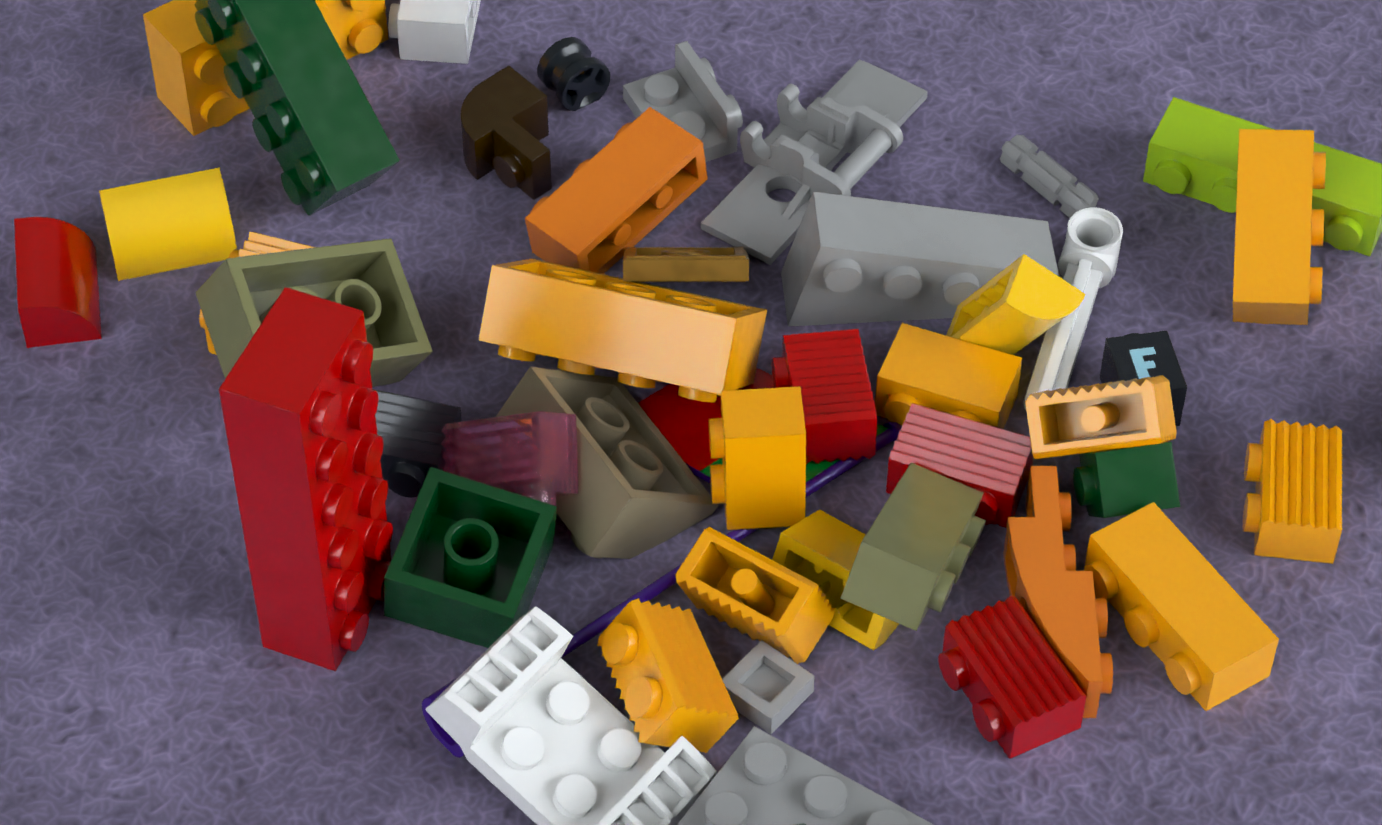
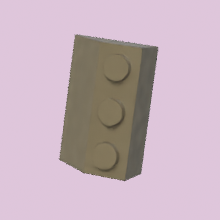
(629, 476)

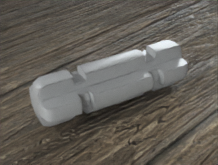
(1047, 176)

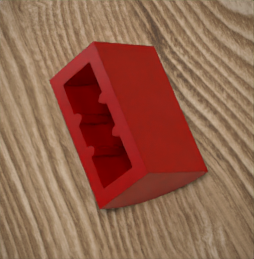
(56, 282)

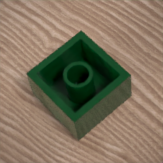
(468, 558)

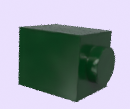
(1126, 480)

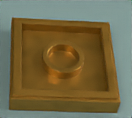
(685, 264)

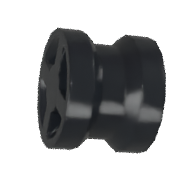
(573, 73)

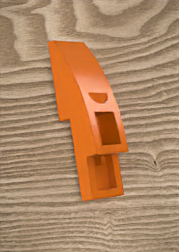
(1051, 590)

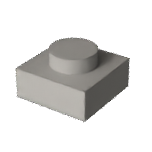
(768, 686)

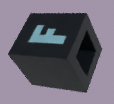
(1142, 357)

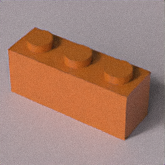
(618, 195)

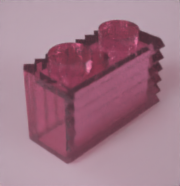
(517, 453)

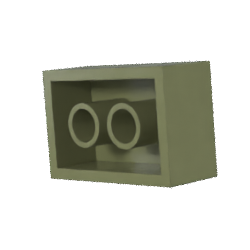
(351, 274)

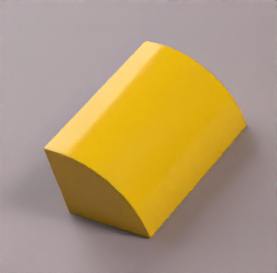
(168, 223)
(1014, 307)
(824, 553)

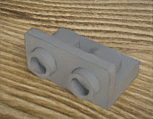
(690, 100)

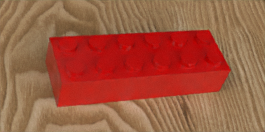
(309, 476)

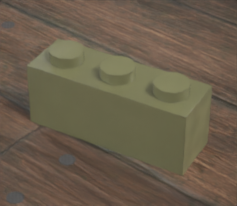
(915, 547)

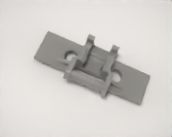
(854, 117)

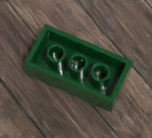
(300, 96)

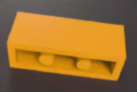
(1277, 226)
(1180, 607)

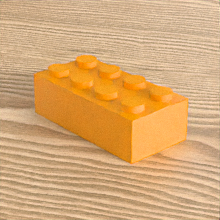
(191, 71)
(622, 327)

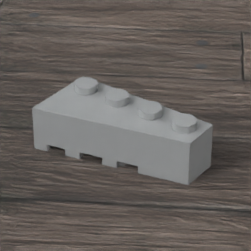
(898, 259)

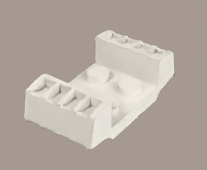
(560, 742)

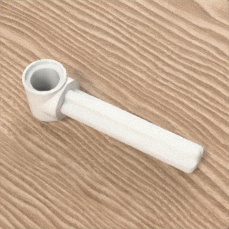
(1088, 264)

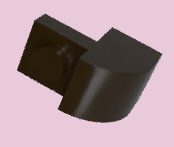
(503, 132)

